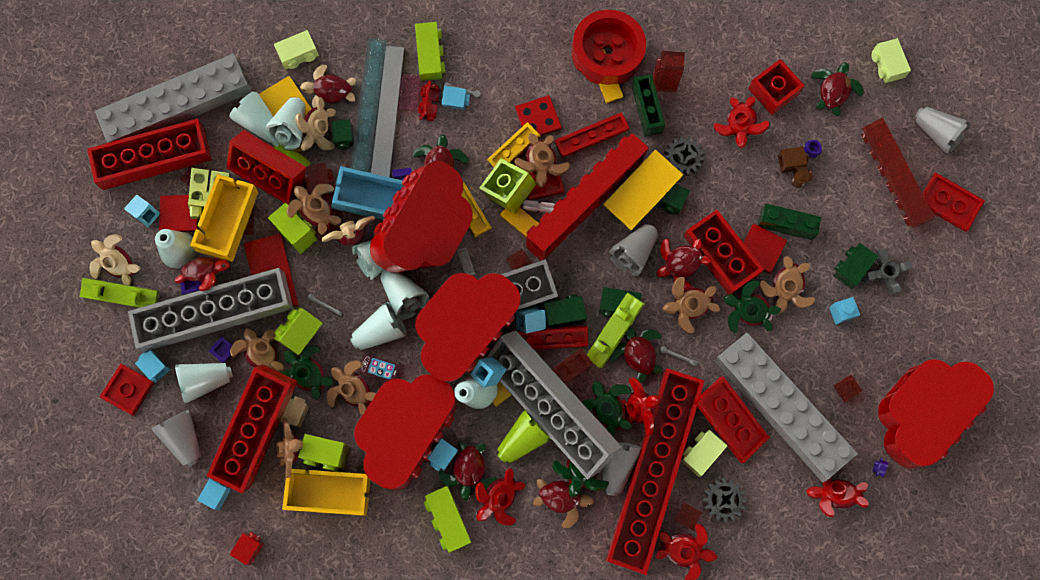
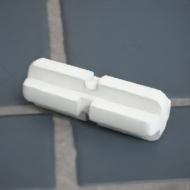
(534, 206)

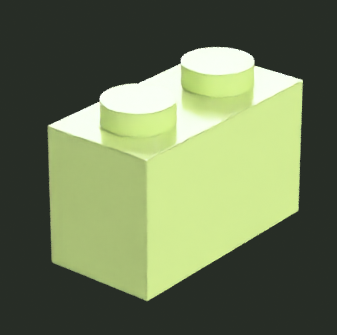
(296, 50)
(890, 61)
(703, 453)

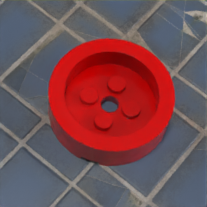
(610, 30)

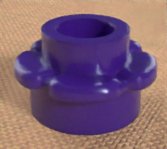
(813, 144)
(880, 467)

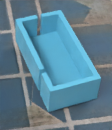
(364, 192)

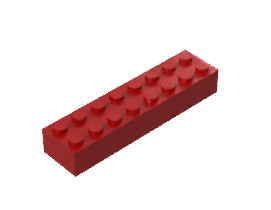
(586, 196)

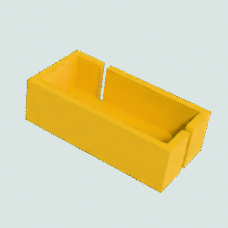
(224, 218)
(326, 492)

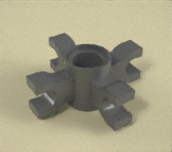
(884, 263)

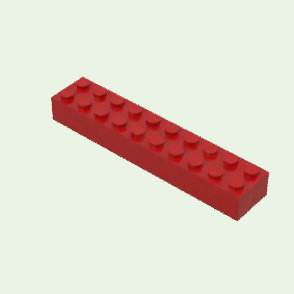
(655, 473)

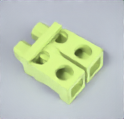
(198, 190)

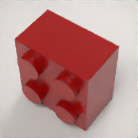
(776, 87)

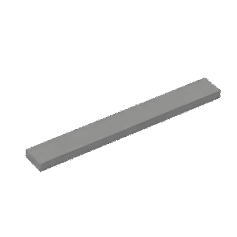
(388, 111)

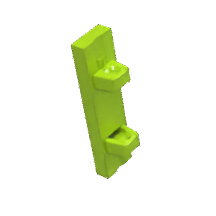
(118, 293)
(615, 330)

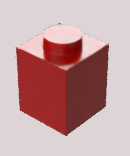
(247, 548)

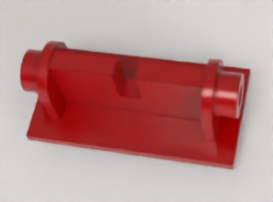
(429, 95)

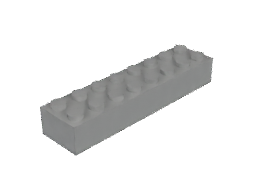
(175, 100)
(210, 310)
(554, 406)
(785, 407)

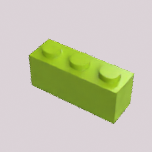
(429, 51)
(447, 519)

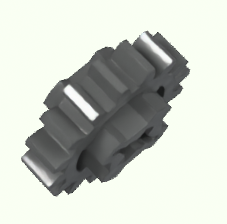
(691, 156)
(731, 506)

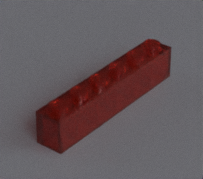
(898, 173)

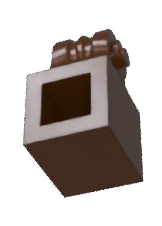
(795, 161)

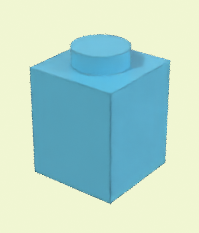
(455, 98)
(142, 211)
(844, 310)
(530, 319)
(152, 365)
(488, 372)
(442, 455)
(214, 494)

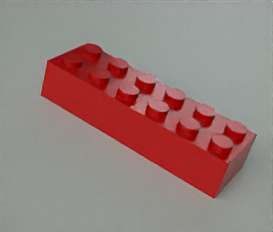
(149, 154)
(252, 428)

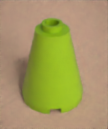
(522, 438)

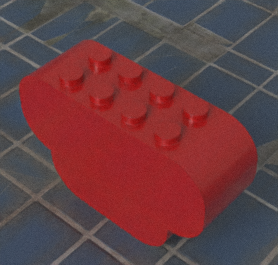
(424, 221)
(464, 321)
(932, 409)
(403, 428)

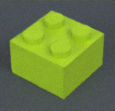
(508, 185)
(294, 230)
(297, 330)
(324, 452)

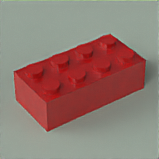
(265, 166)
(731, 259)

